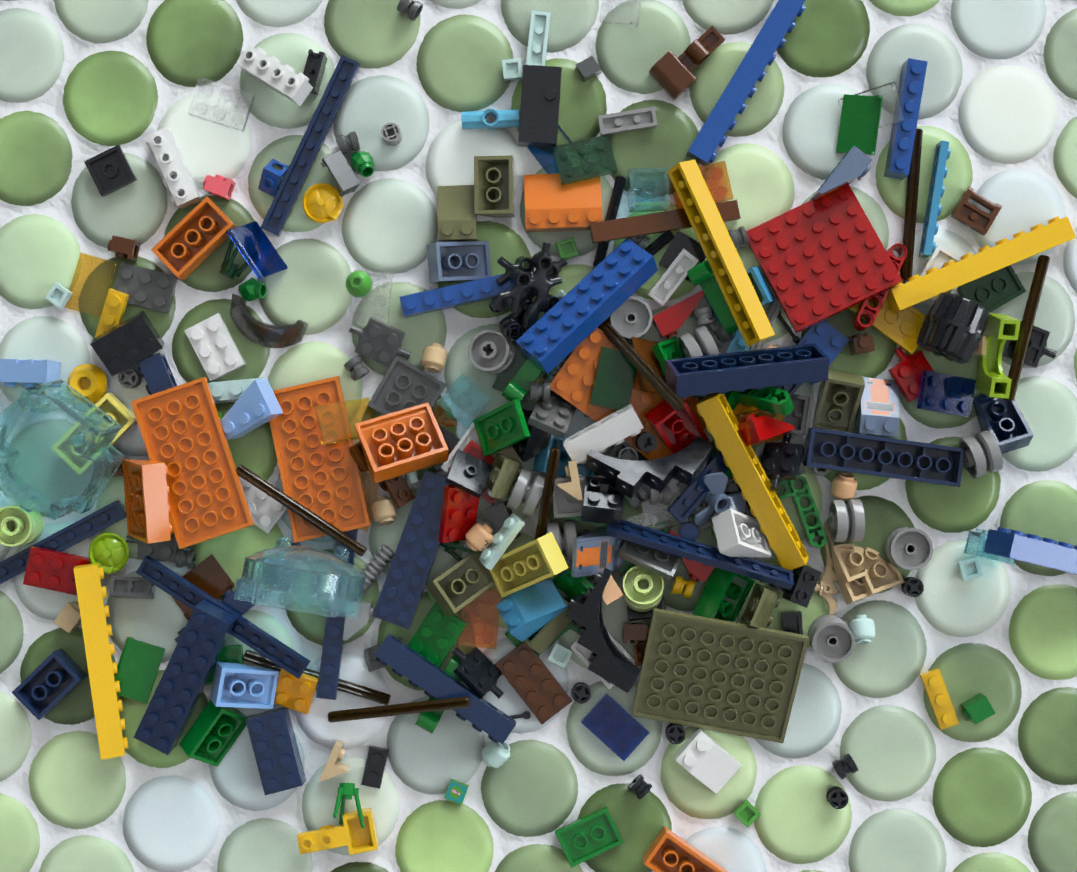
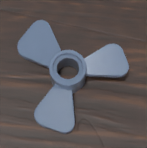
(718, 499)

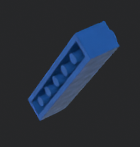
(904, 132)
(452, 296)

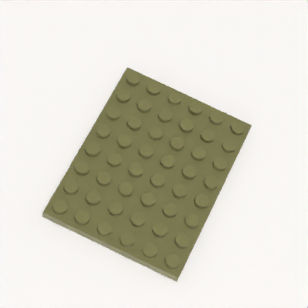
(719, 675)

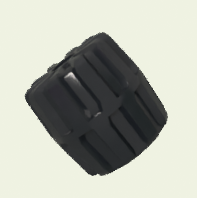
(953, 327)

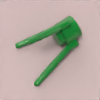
(345, 792)

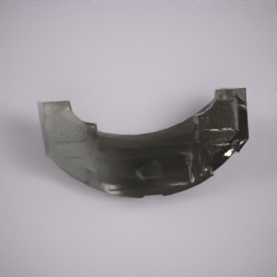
(262, 333)

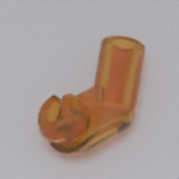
(442, 418)

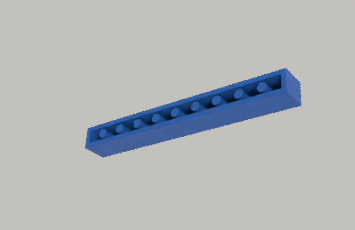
(744, 79)

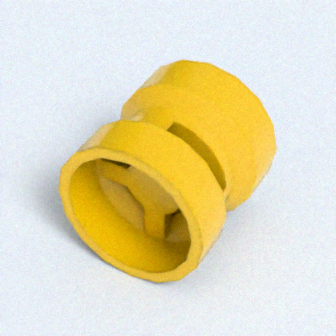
(682, 587)

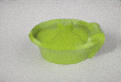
(109, 551)

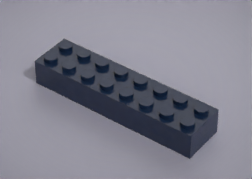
(746, 370)
(883, 457)
(413, 554)
(185, 677)

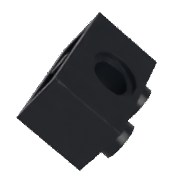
(804, 585)

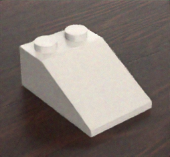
(739, 535)
(707, 760)

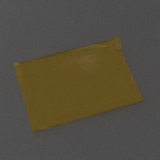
(91, 284)
(339, 419)

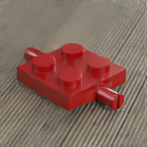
(908, 373)

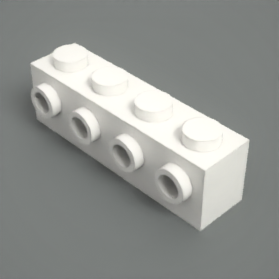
(274, 75)
(174, 168)
(603, 434)

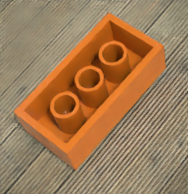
(194, 238)
(675, 854)

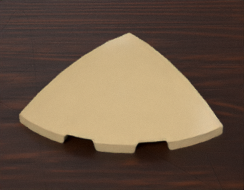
(862, 572)

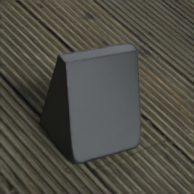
(588, 68)

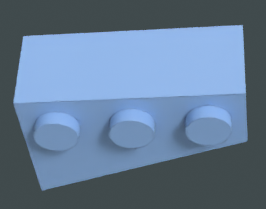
(28, 372)
(251, 410)

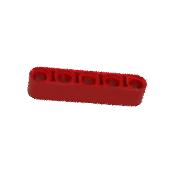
(864, 309)

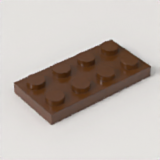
(533, 682)

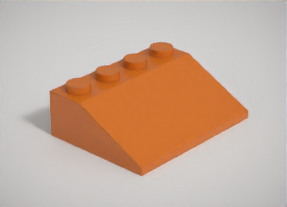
(561, 207)
(401, 442)
(147, 500)

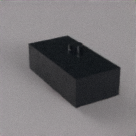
(539, 106)

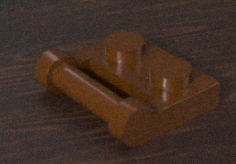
(972, 215)

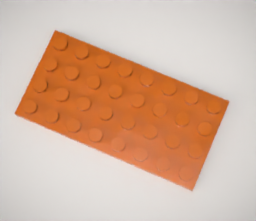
(575, 385)
(313, 473)
(203, 483)

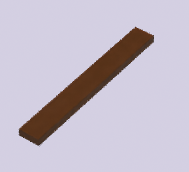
(654, 223)

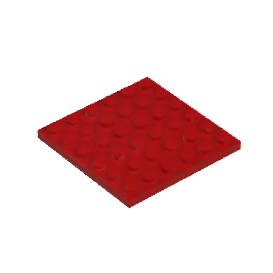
(822, 258)

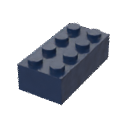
(276, 750)

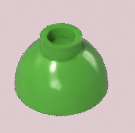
(358, 283)

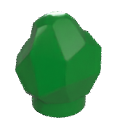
(362, 163)
(252, 289)

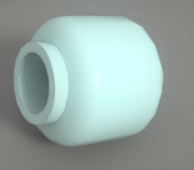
(862, 628)
(496, 754)

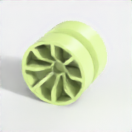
(19, 526)
(642, 589)

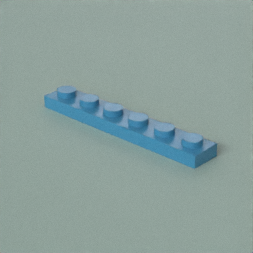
(933, 206)

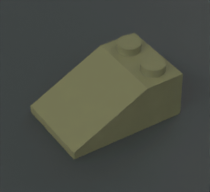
(456, 214)
(838, 401)
(502, 476)
(460, 584)
(760, 606)

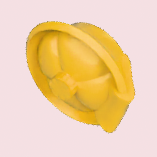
(322, 203)
(88, 381)

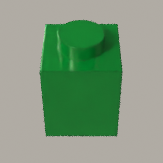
(977, 709)

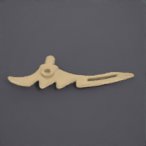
(825, 586)

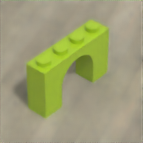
(990, 375)

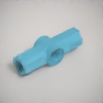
(477, 119)

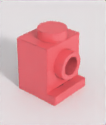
(218, 186)

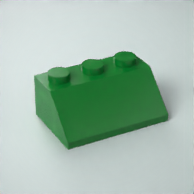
(723, 595)
(213, 733)

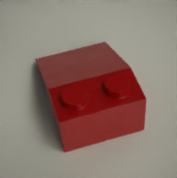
(674, 427)

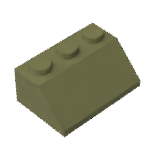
(494, 186)
(549, 631)

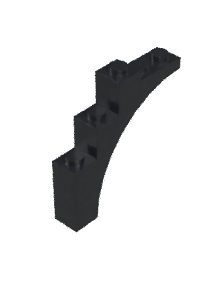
(655, 473)
(605, 658)

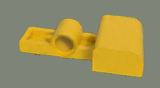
(349, 834)

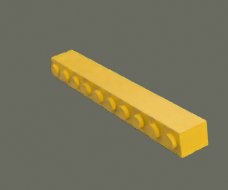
(720, 252)
(981, 264)
(753, 481)
(99, 660)

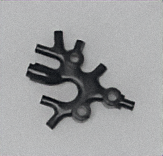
(539, 282)
(498, 306)

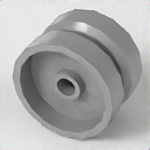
(642, 318)
(700, 346)
(492, 363)
(981, 454)
(527, 493)
(846, 520)
(564, 540)
(916, 555)
(831, 638)

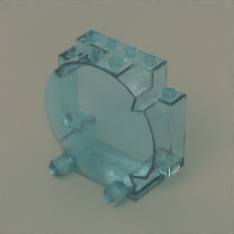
(56, 450)
(302, 580)

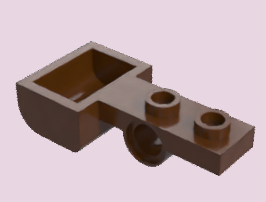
(675, 73)
(396, 486)

